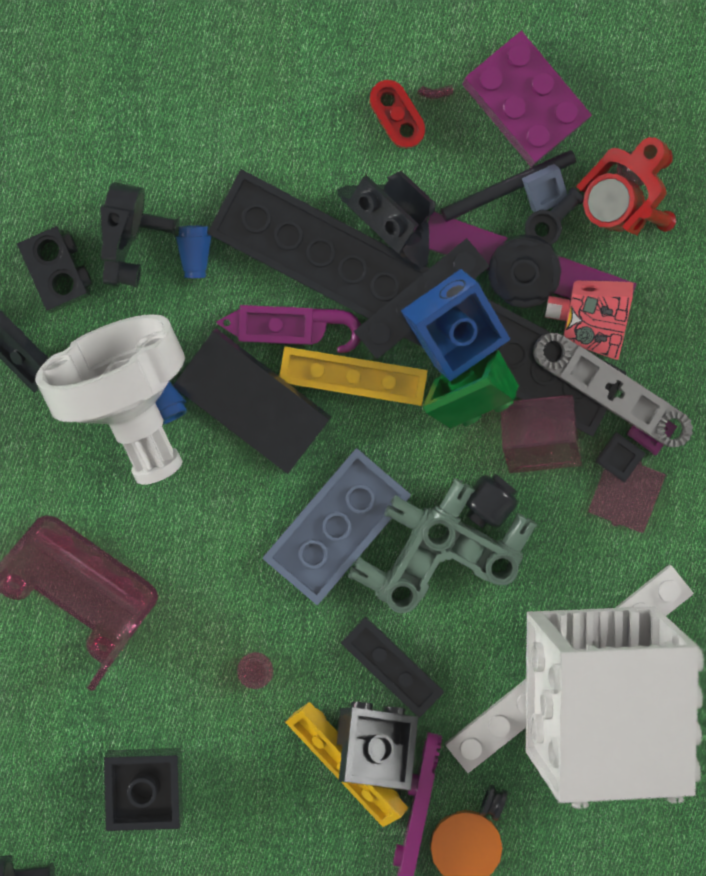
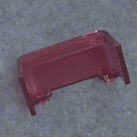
(81, 582)

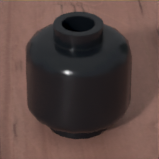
(491, 501)

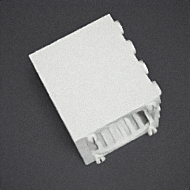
(612, 704)

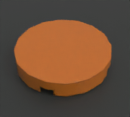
(466, 845)

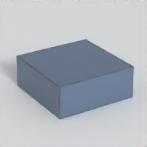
(545, 188)

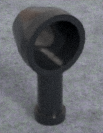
(553, 218)

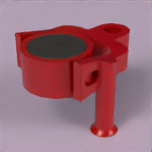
(619, 202)

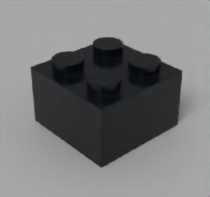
(143, 789)

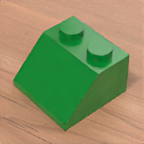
(474, 392)

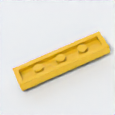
(353, 376)
(321, 737)

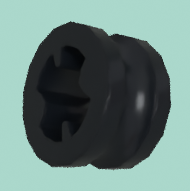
(493, 802)

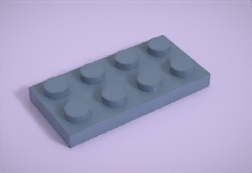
(335, 527)

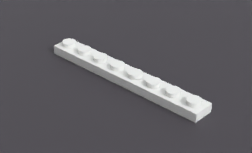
(508, 714)

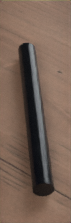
(502, 188)

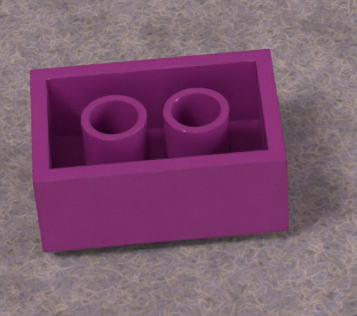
(526, 99)

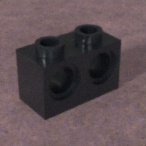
(46, 273)

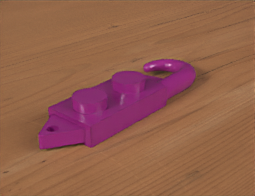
(288, 325)

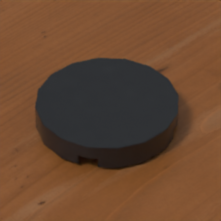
(524, 271)

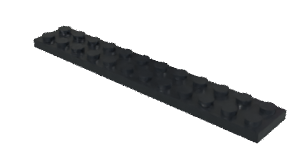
(369, 275)

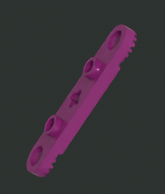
(407, 854)

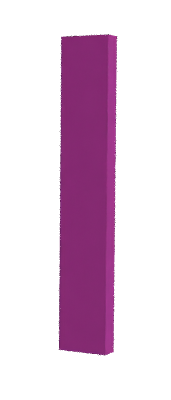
(447, 235)

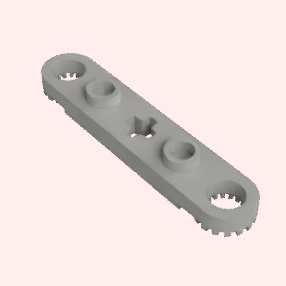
(592, 374)

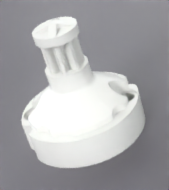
(115, 381)

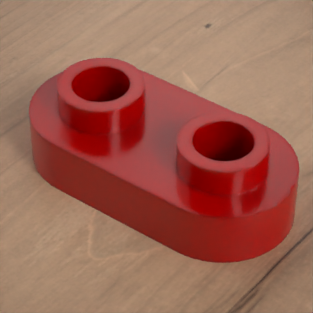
(398, 114)

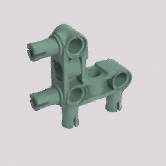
(459, 543)

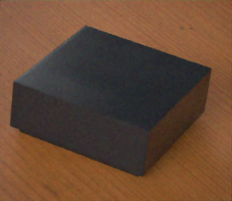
(619, 457)

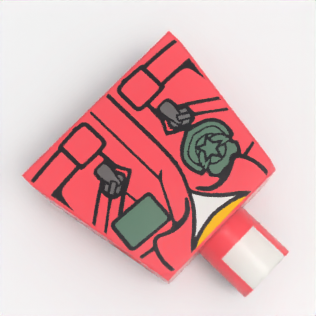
(595, 315)

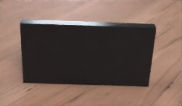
(251, 401)

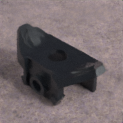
(395, 213)

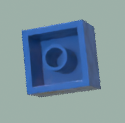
(455, 324)

